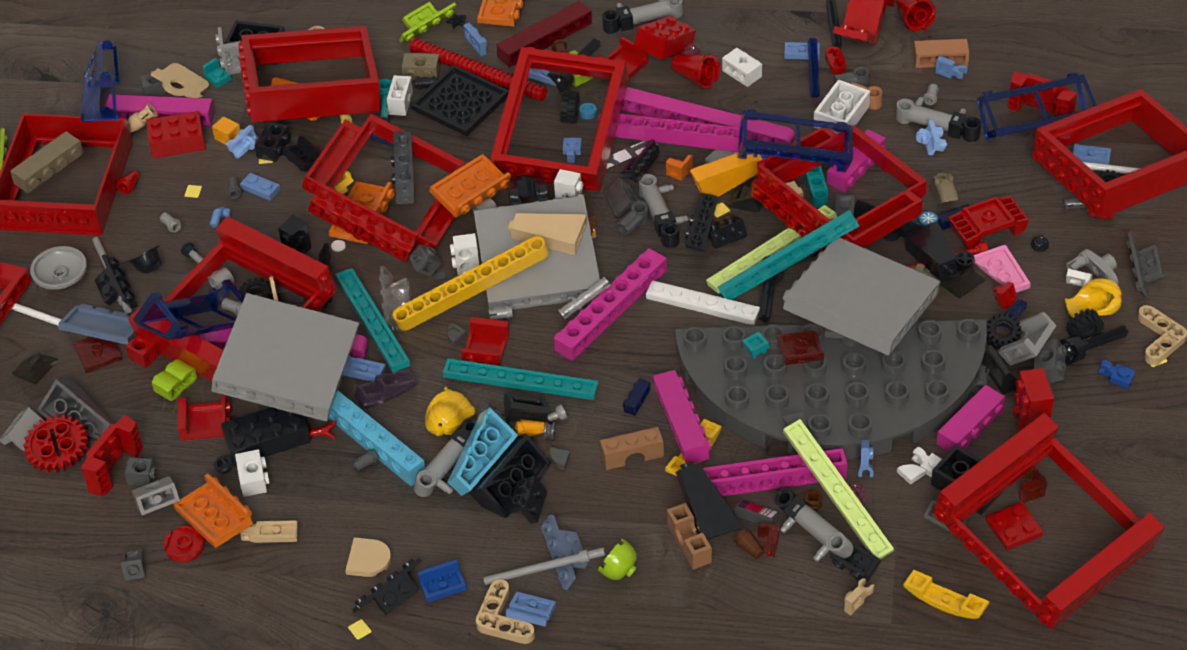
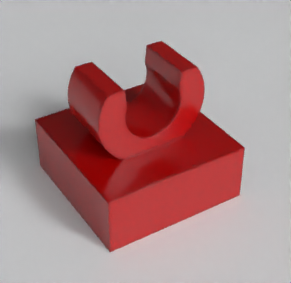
(1005, 294)

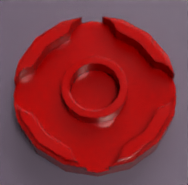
(184, 544)

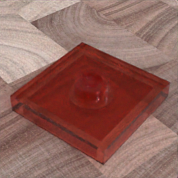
(800, 347)
(96, 353)

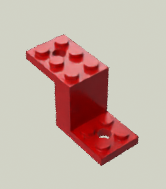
(863, 20)

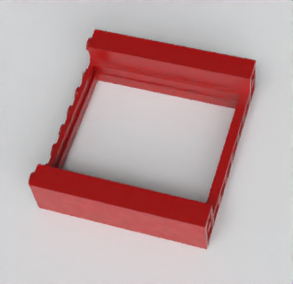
(257, 254)
(1004, 468)

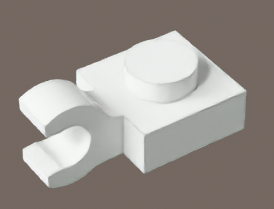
(925, 461)

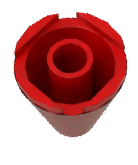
(916, 13)
(697, 68)

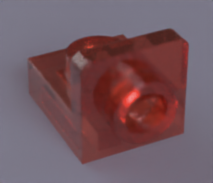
(1033, 489)
(770, 534)

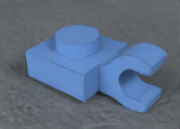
(948, 69)
(572, 147)
(866, 454)

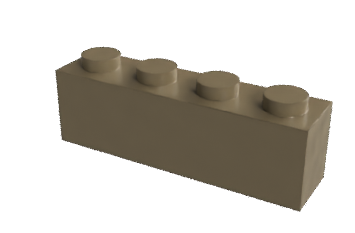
(46, 162)

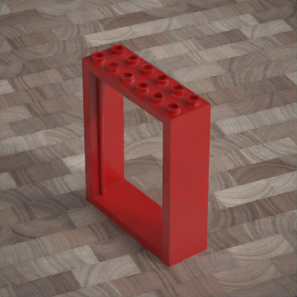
(567, 63)
(315, 98)
(1130, 189)
(62, 217)

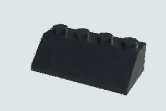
(498, 484)

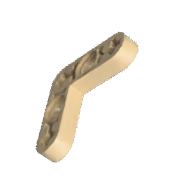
(1173, 334)
(494, 616)

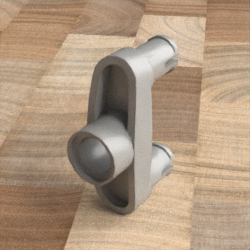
(1100, 266)

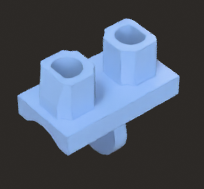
(931, 138)
(243, 141)

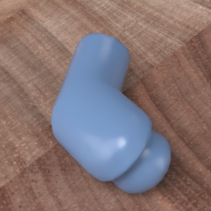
(218, 214)

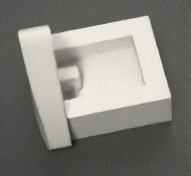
(1077, 277)

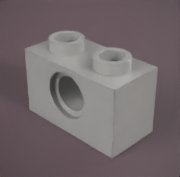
(155, 495)

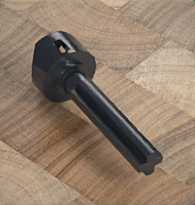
(564, 80)
(767, 295)
(1077, 347)

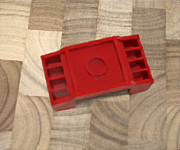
(1055, 100)
(987, 218)
(108, 449)

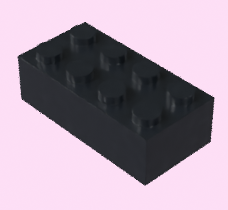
(265, 430)

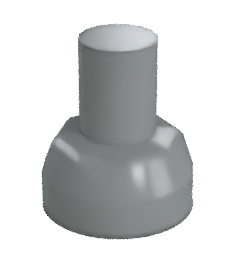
(559, 413)

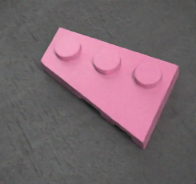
(1002, 267)

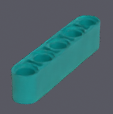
(816, 187)

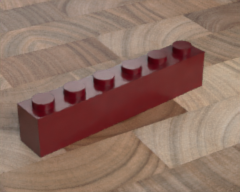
(545, 32)

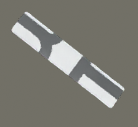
(626, 154)

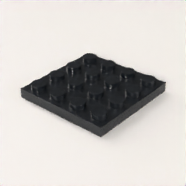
(459, 100)

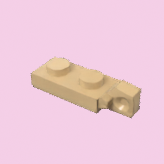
(271, 532)

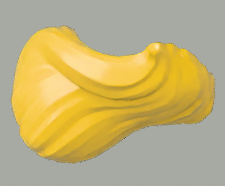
(1097, 294)
(450, 410)

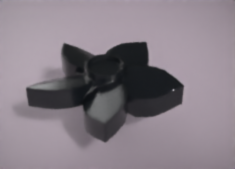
(457, 20)

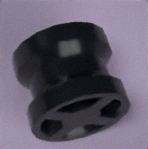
(964, 260)

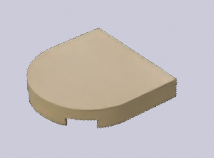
(368, 557)

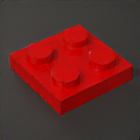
(1014, 526)

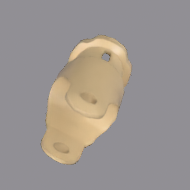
(138, 120)

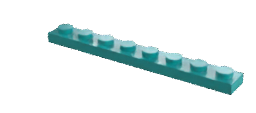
(789, 255)
(372, 320)
(520, 379)

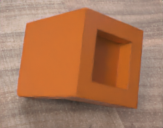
(679, 169)

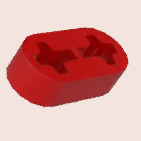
(831, 60)

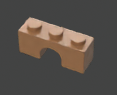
(618, 448)
(693, 545)

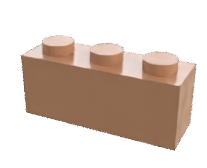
(929, 50)

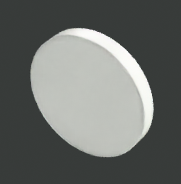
(338, 245)

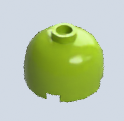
(619, 561)

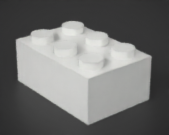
(843, 104)

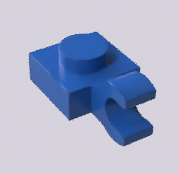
(1118, 375)

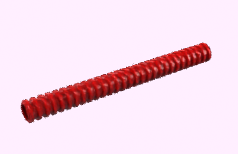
(484, 71)

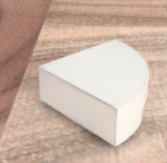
(911, 472)

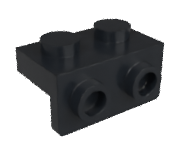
(302, 154)
(727, 231)
(528, 498)
(860, 563)

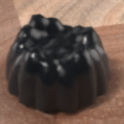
(1040, 243)
(223, 464)

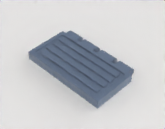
(98, 323)

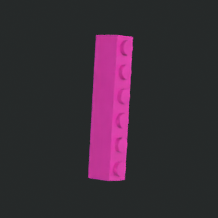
(164, 106)
(681, 418)

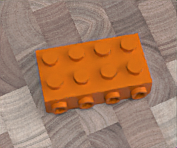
(500, 12)
(469, 185)
(371, 196)
(214, 512)

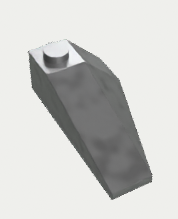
(70, 399)

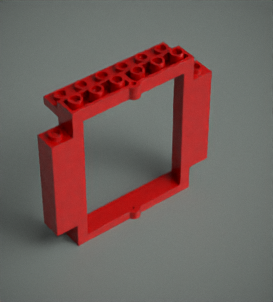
(804, 218)
(360, 220)

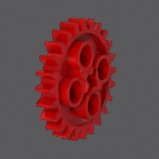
(68, 434)

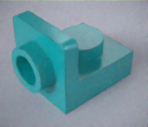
(215, 73)

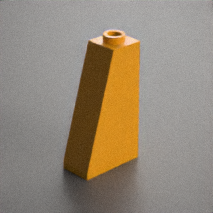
(724, 174)

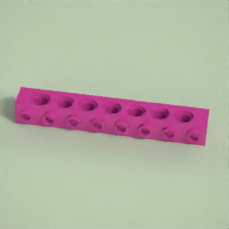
(609, 304)
(769, 473)

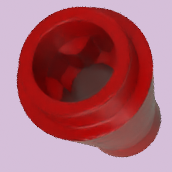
(127, 183)

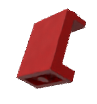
(632, 55)
(486, 341)
(202, 420)

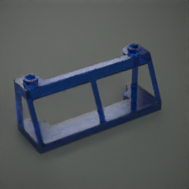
(98, 79)
(990, 96)
(755, 147)
(156, 310)

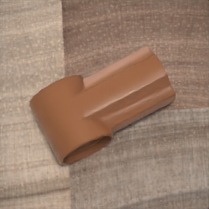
(875, 96)

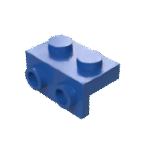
(441, 581)

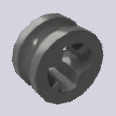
(549, 430)

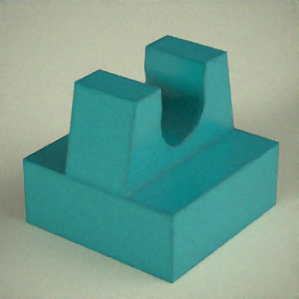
(756, 344)

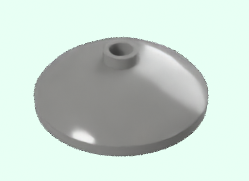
(58, 267)

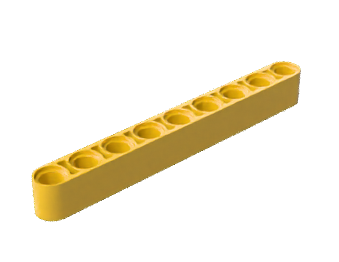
(426, 307)

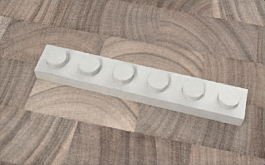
(703, 302)

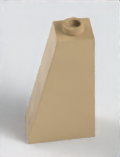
(559, 231)

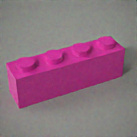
(857, 168)
(971, 419)

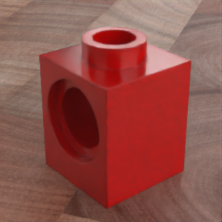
(142, 351)

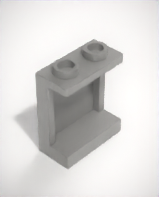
(1035, 334)

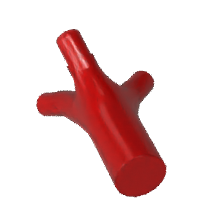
(323, 431)

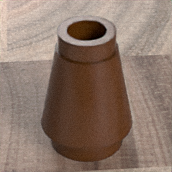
(748, 543)

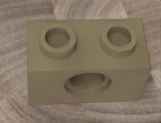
(420, 65)

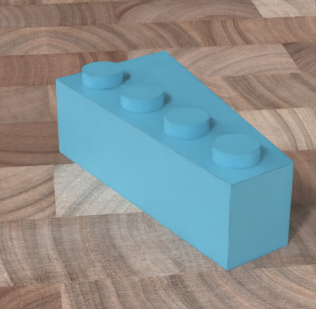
(483, 448)

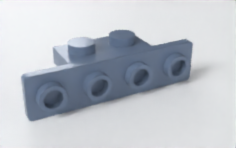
(562, 544)

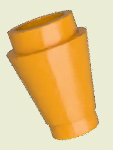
(529, 427)

